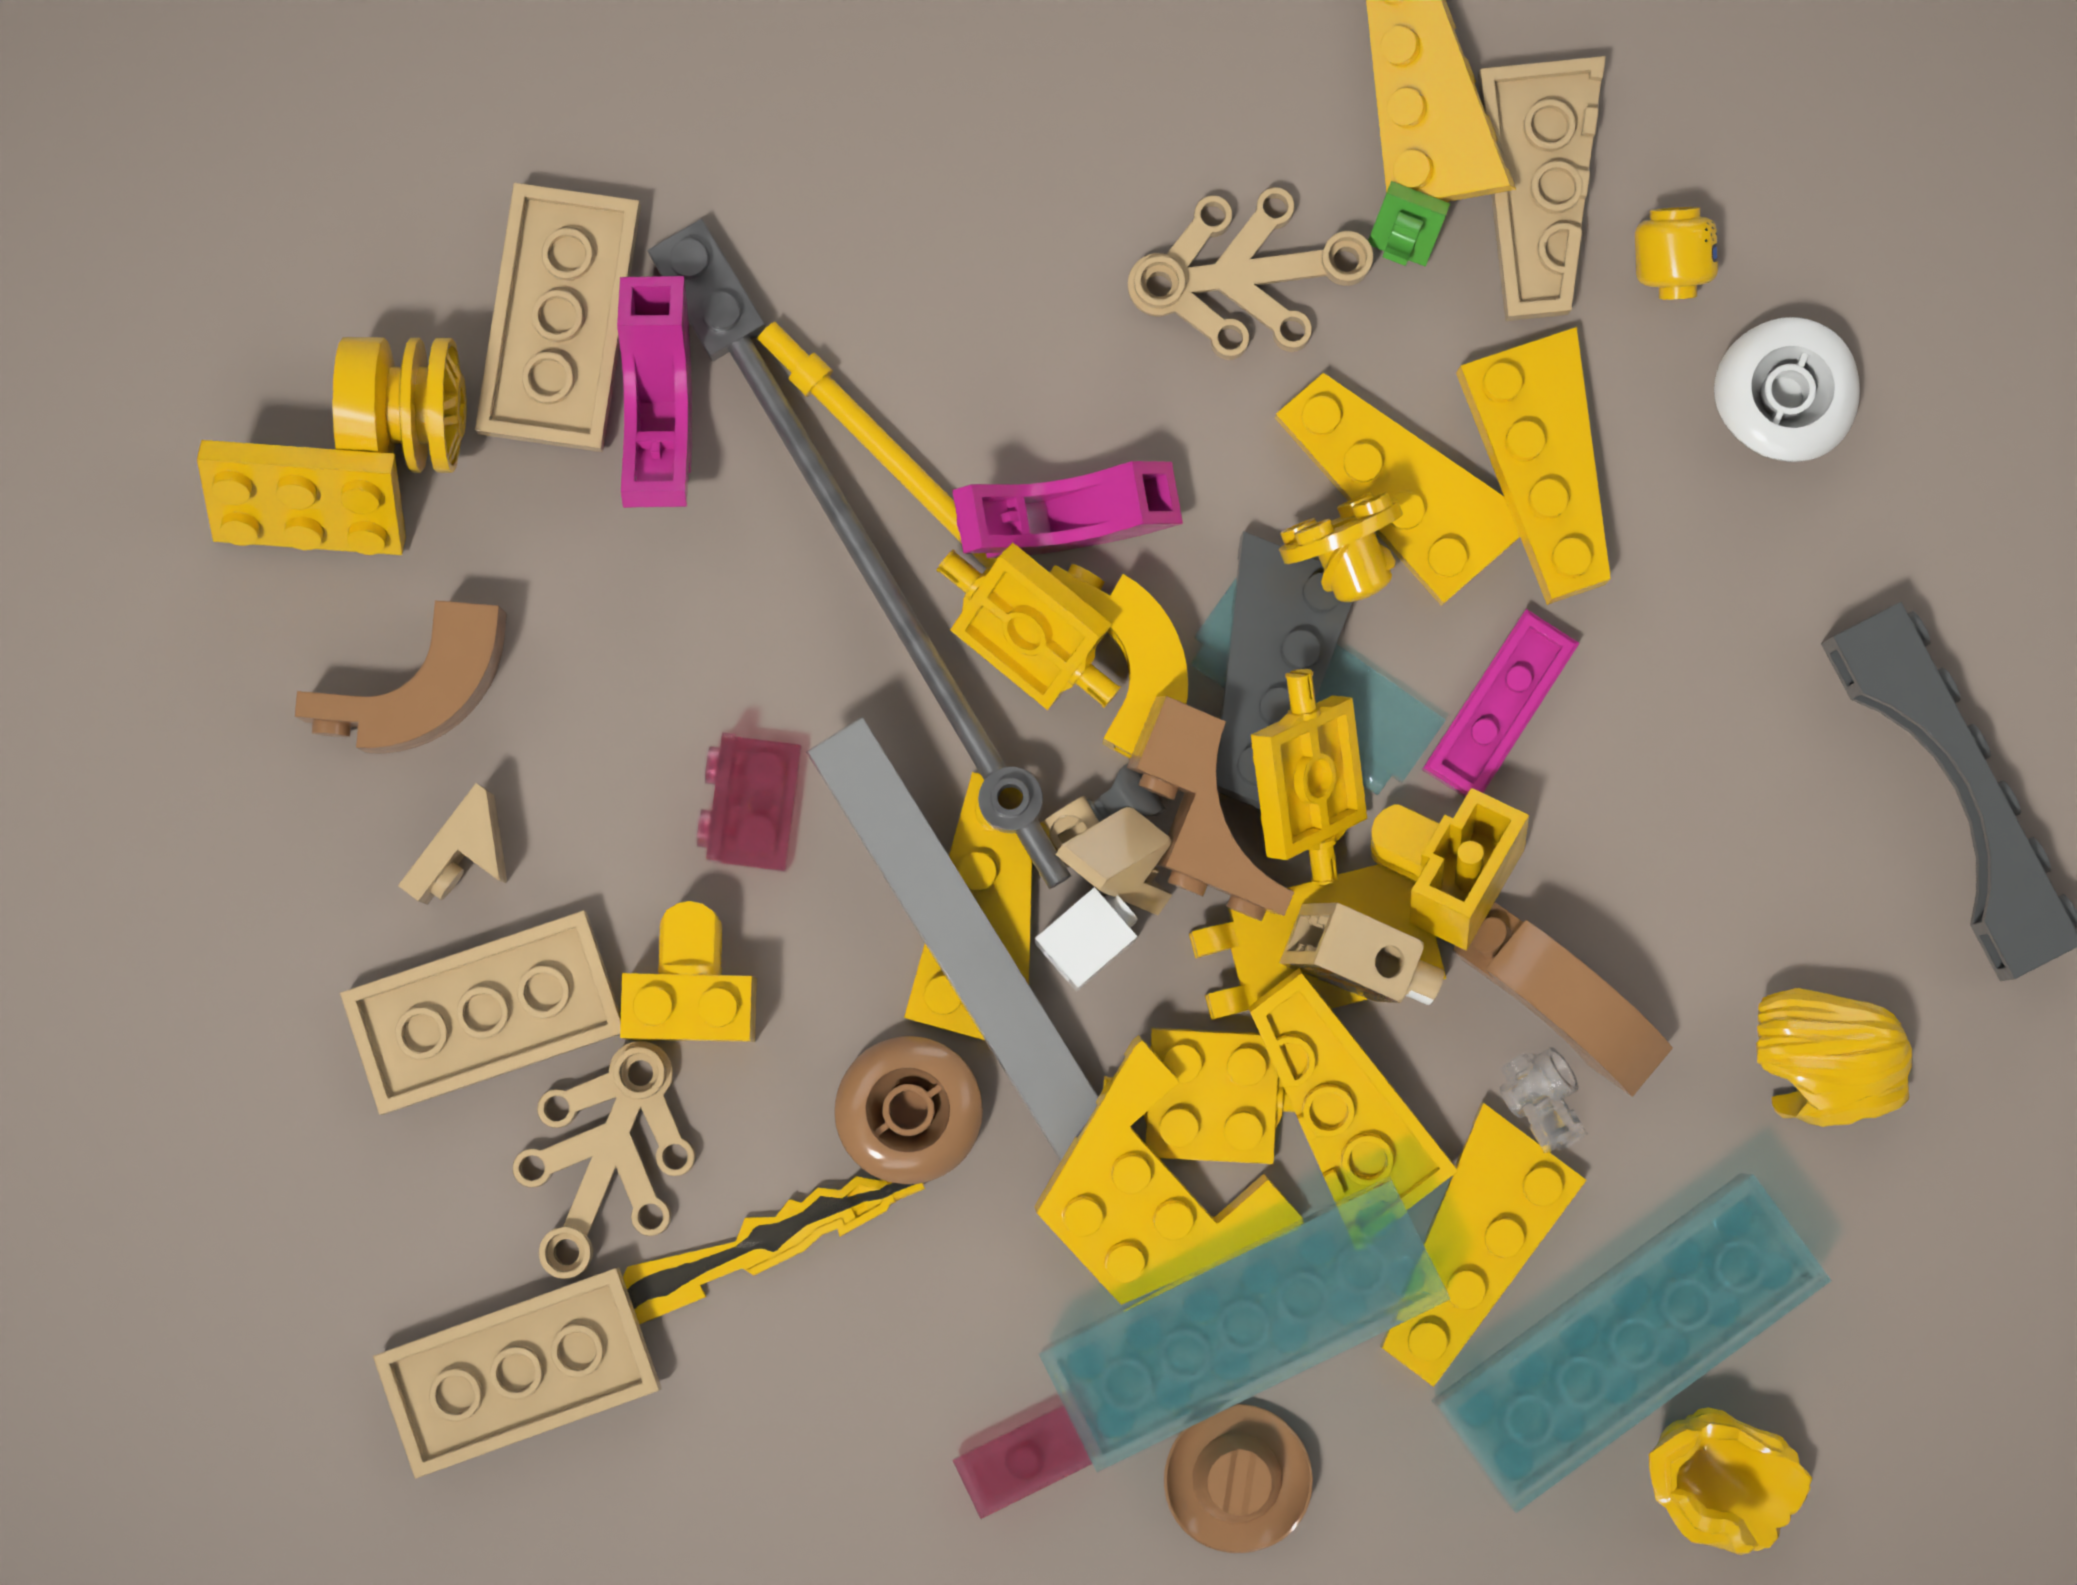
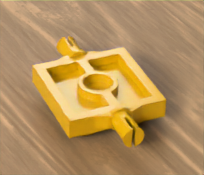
(1030, 626)
(1309, 777)
(1224, 1098)

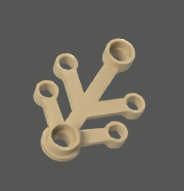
(1238, 274)
(610, 1148)

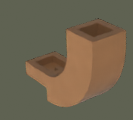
(444, 691)
(1568, 998)

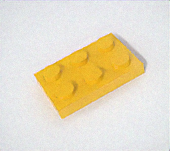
(302, 497)

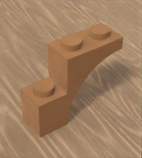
(1180, 754)

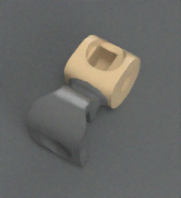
(1086, 813)

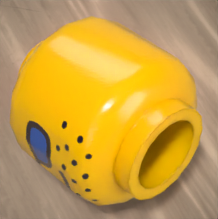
(1676, 251)

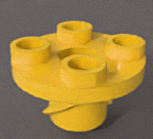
(1347, 546)

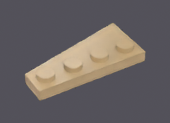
(1545, 137)

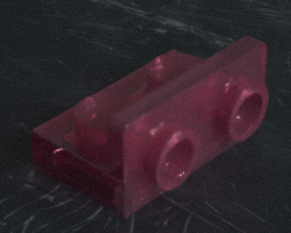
(750, 802)

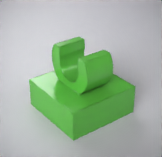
(1408, 225)

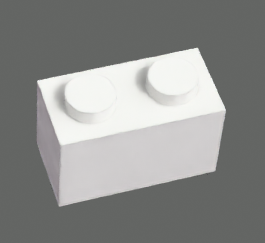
(1088, 937)

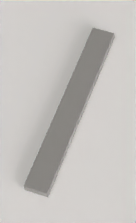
(956, 932)

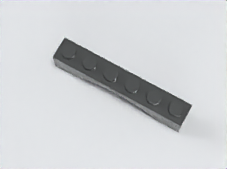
(2015, 905)

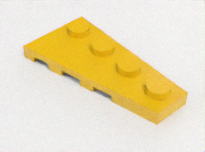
(1429, 106)
(1449, 516)
(1000, 880)
(1343, 1099)
(1482, 1237)

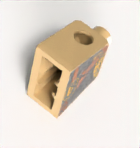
(1342, 949)

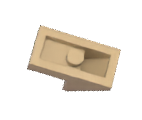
(468, 832)
(1121, 858)

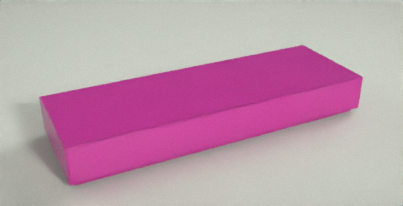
(1500, 705)

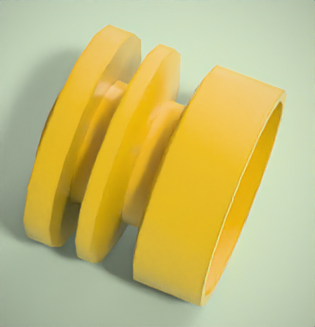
(400, 405)

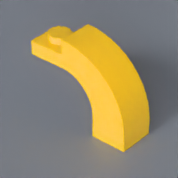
(1148, 645)

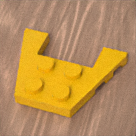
(1126, 1207)

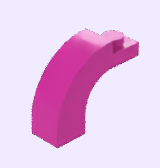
(656, 391)
(1070, 511)

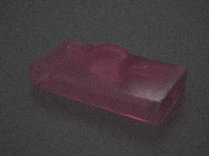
(1022, 1461)

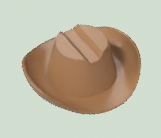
(908, 1110)
(1238, 1480)

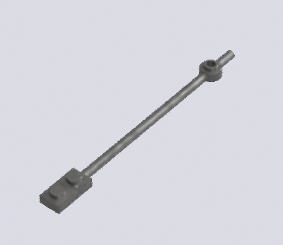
(726, 324)

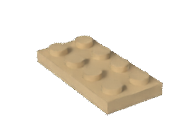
(557, 317)
(482, 1012)
(517, 1372)

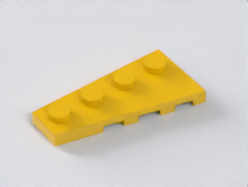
(1541, 449)

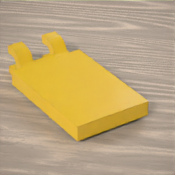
(1260, 945)

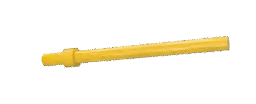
(813, 377)

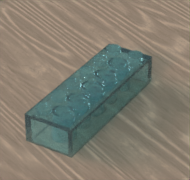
(1244, 1324)
(1630, 1341)

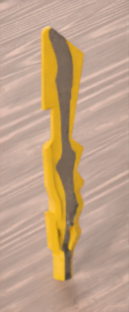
(761, 1244)

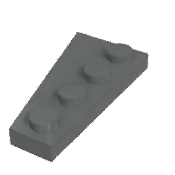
(1277, 626)

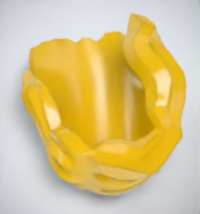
(1837, 1052)
(1727, 1481)

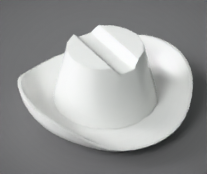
(1788, 389)

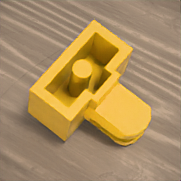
(1454, 862)
(689, 993)

